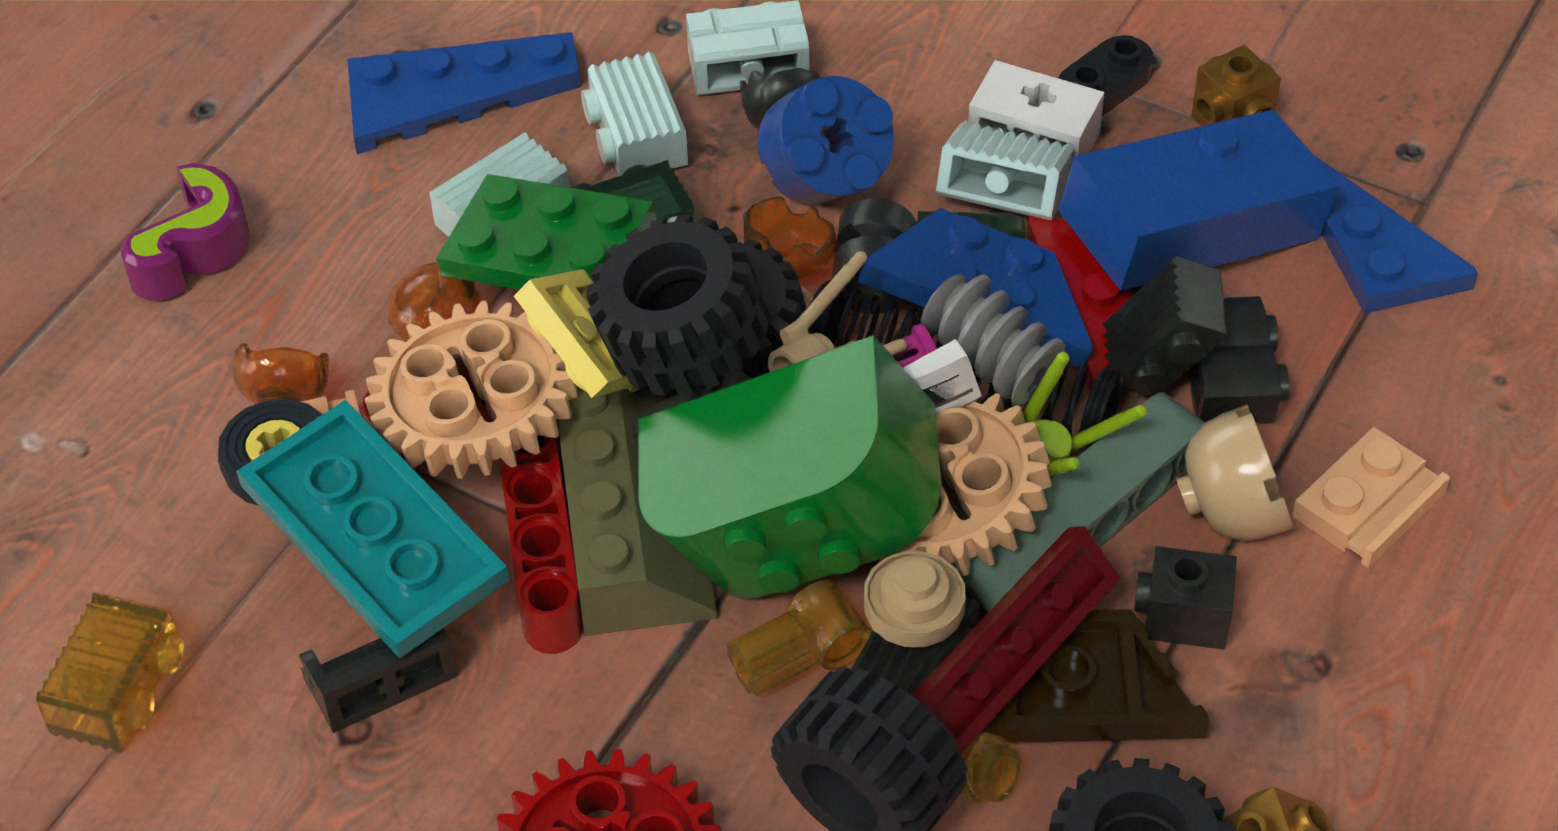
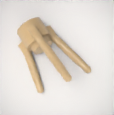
(796, 338)

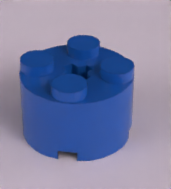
(854, 126)

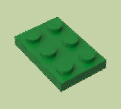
(536, 230)

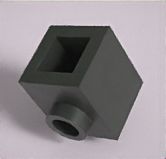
(1187, 597)

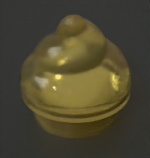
(991, 769)

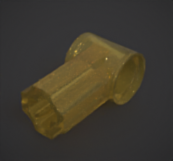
(814, 631)

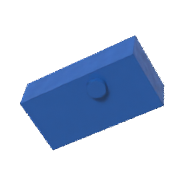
(1197, 197)

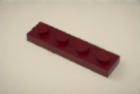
(1017, 635)

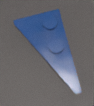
(1387, 256)

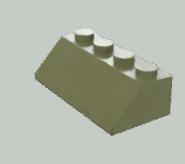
(622, 564)

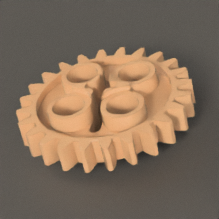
(431, 412)
(977, 451)

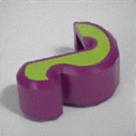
(190, 242)

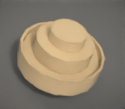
(914, 599)

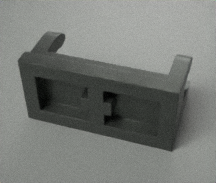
(375, 678)

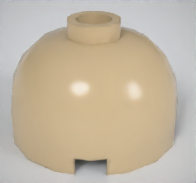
(1233, 479)

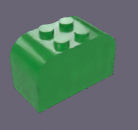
(794, 471)

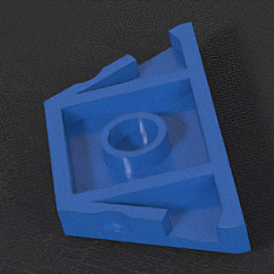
(958, 244)

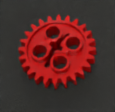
(631, 793)

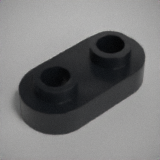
(1115, 67)

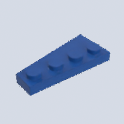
(434, 84)

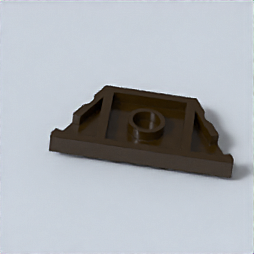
(1102, 687)

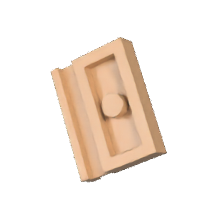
(1370, 496)

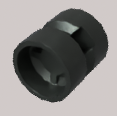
(867, 228)

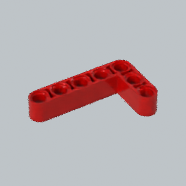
(538, 529)

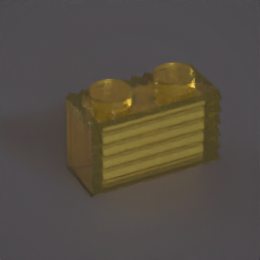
(110, 672)

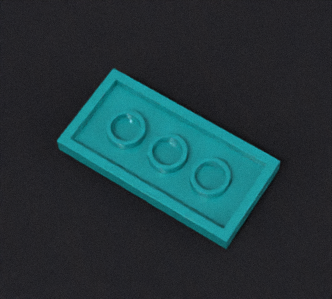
(373, 528)

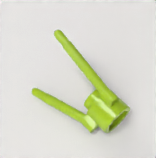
(1056, 437)

